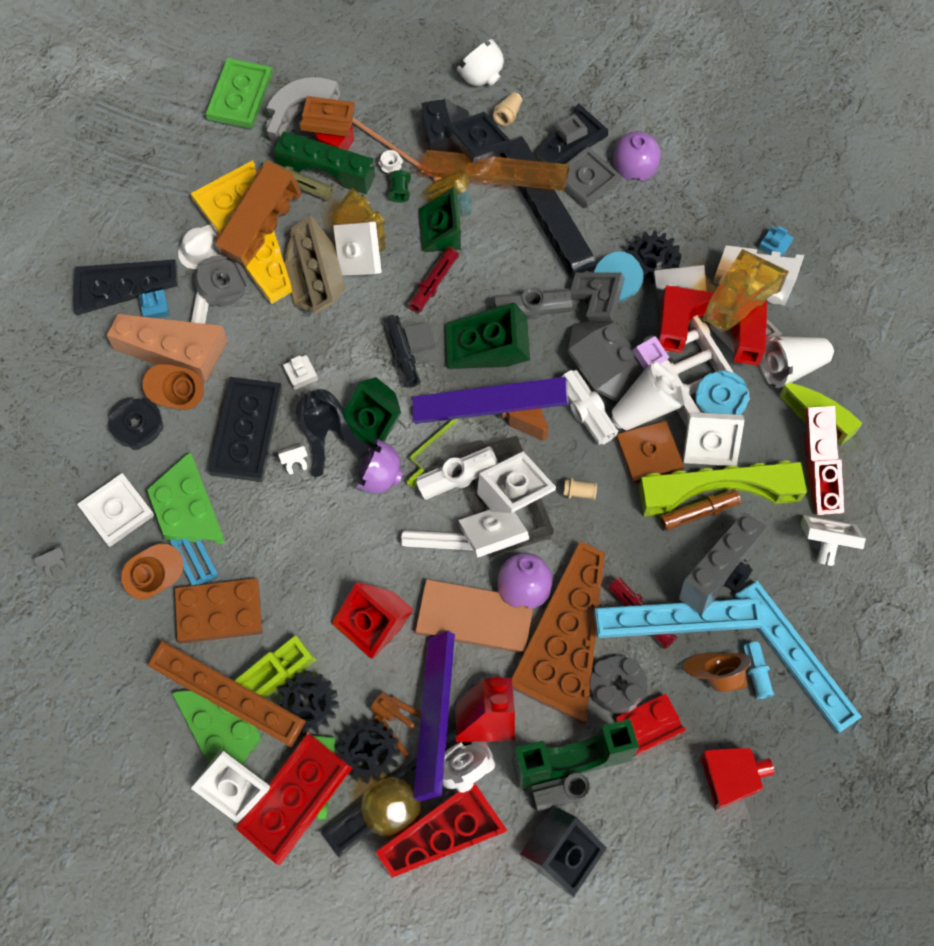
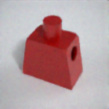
(734, 774)

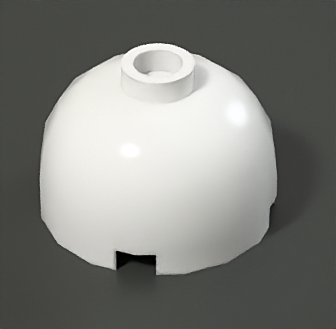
(482, 65)

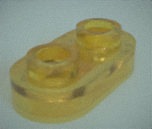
(457, 179)

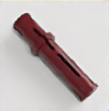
(419, 300)
(622, 591)

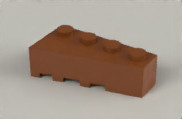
(258, 213)

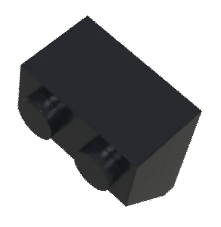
(435, 118)
(563, 850)

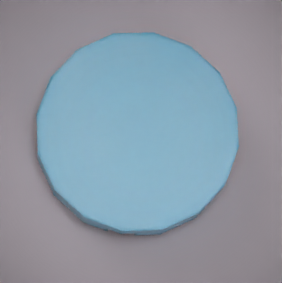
(630, 269)
(722, 394)

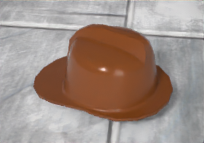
(173, 386)
(152, 571)
(720, 670)

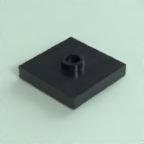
(478, 137)

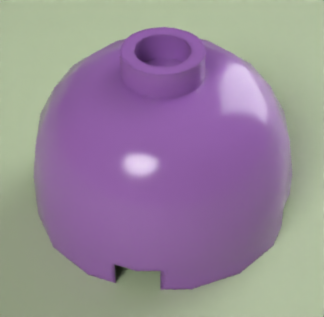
(636, 156)
(379, 469)
(524, 580)

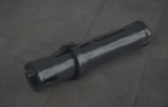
(404, 359)

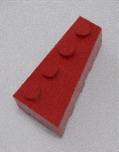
(444, 831)

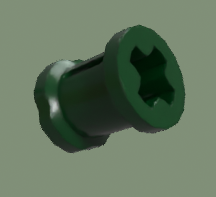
(399, 186)

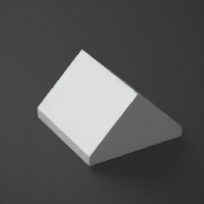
(230, 786)

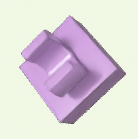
(650, 352)

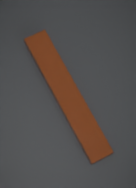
(226, 693)

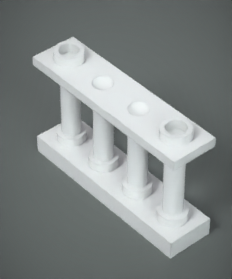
(701, 333)

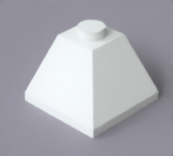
(513, 484)

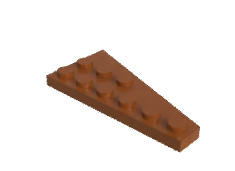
(561, 651)

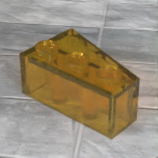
(744, 288)

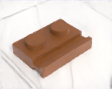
(327, 116)

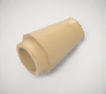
(507, 109)

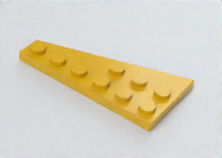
(217, 203)

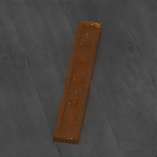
(497, 170)

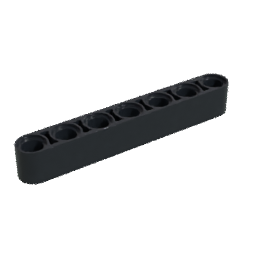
(553, 218)

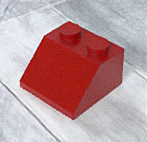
(486, 712)

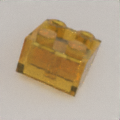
(357, 209)

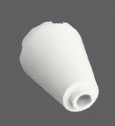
(793, 357)
(648, 398)

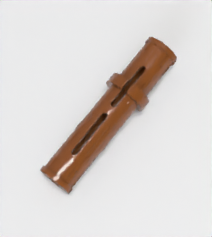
(710, 506)

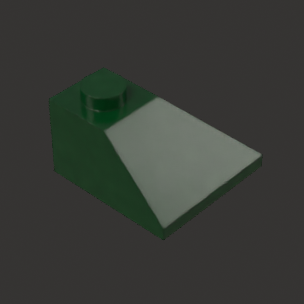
(372, 411)

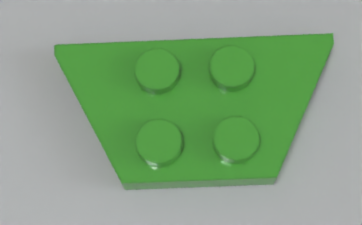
(184, 505)
(217, 728)

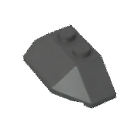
(604, 357)

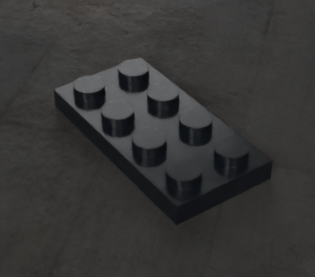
(245, 429)

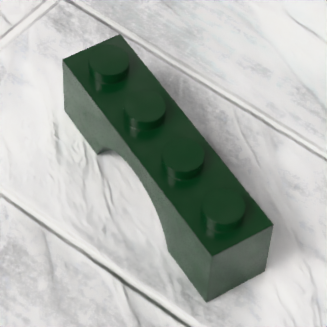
(348, 167)

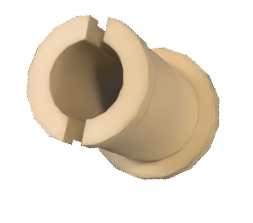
(579, 489)

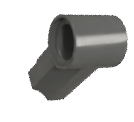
(558, 792)

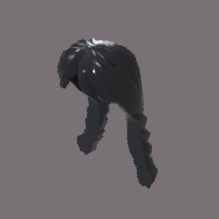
(319, 413)

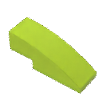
(800, 397)
(276, 667)

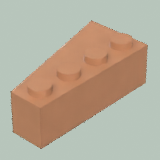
(169, 342)

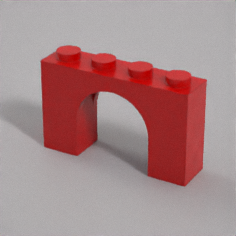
(682, 304)

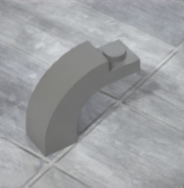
(291, 101)

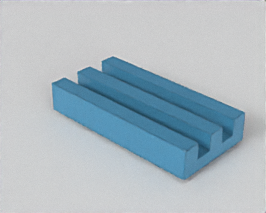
(204, 578)

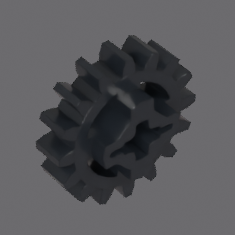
(655, 253)
(315, 695)
(379, 748)

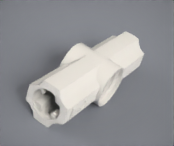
(589, 409)
(442, 478)

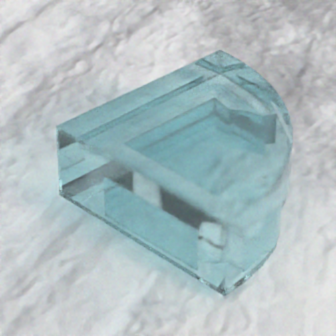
(465, 203)

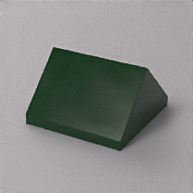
(441, 223)

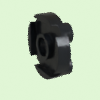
(138, 436)

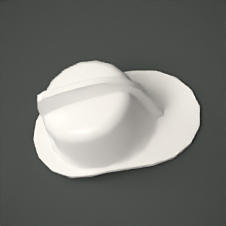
(197, 246)

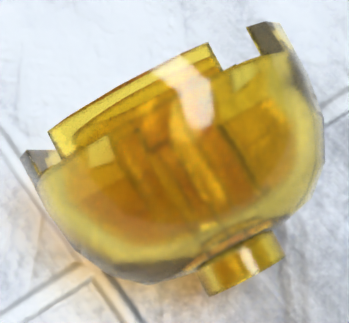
(390, 807)

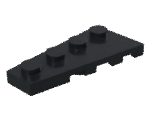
(115, 283)

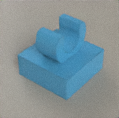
(776, 240)
(154, 304)

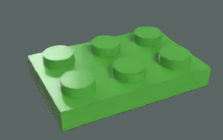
(239, 93)

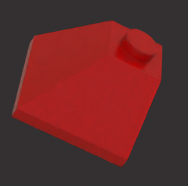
(371, 617)

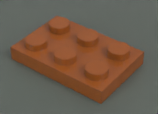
(218, 611)

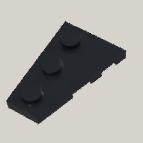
(557, 151)

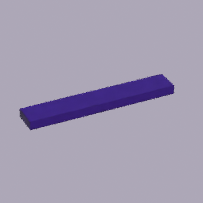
(490, 400)
(434, 717)

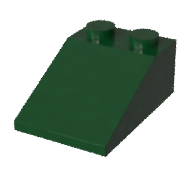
(488, 339)

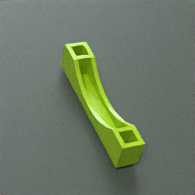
(775, 483)

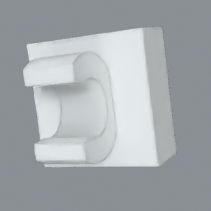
(300, 371)
(292, 455)

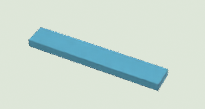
(677, 618)
(802, 662)

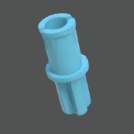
(758, 671)

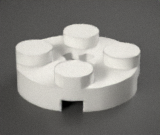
(466, 765)

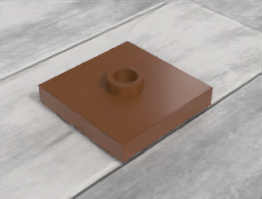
(649, 451)

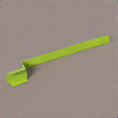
(412, 480)

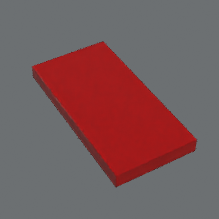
(294, 798)

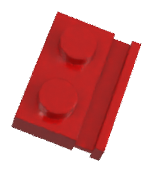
(654, 723)

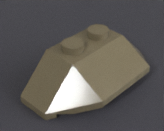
(313, 267)

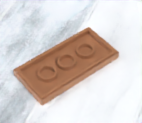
(473, 616)

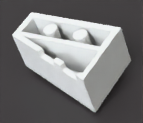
(791, 264)

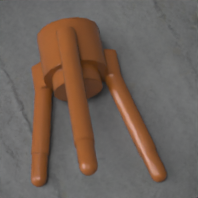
(388, 709)

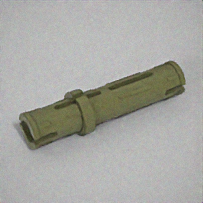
(322, 190)

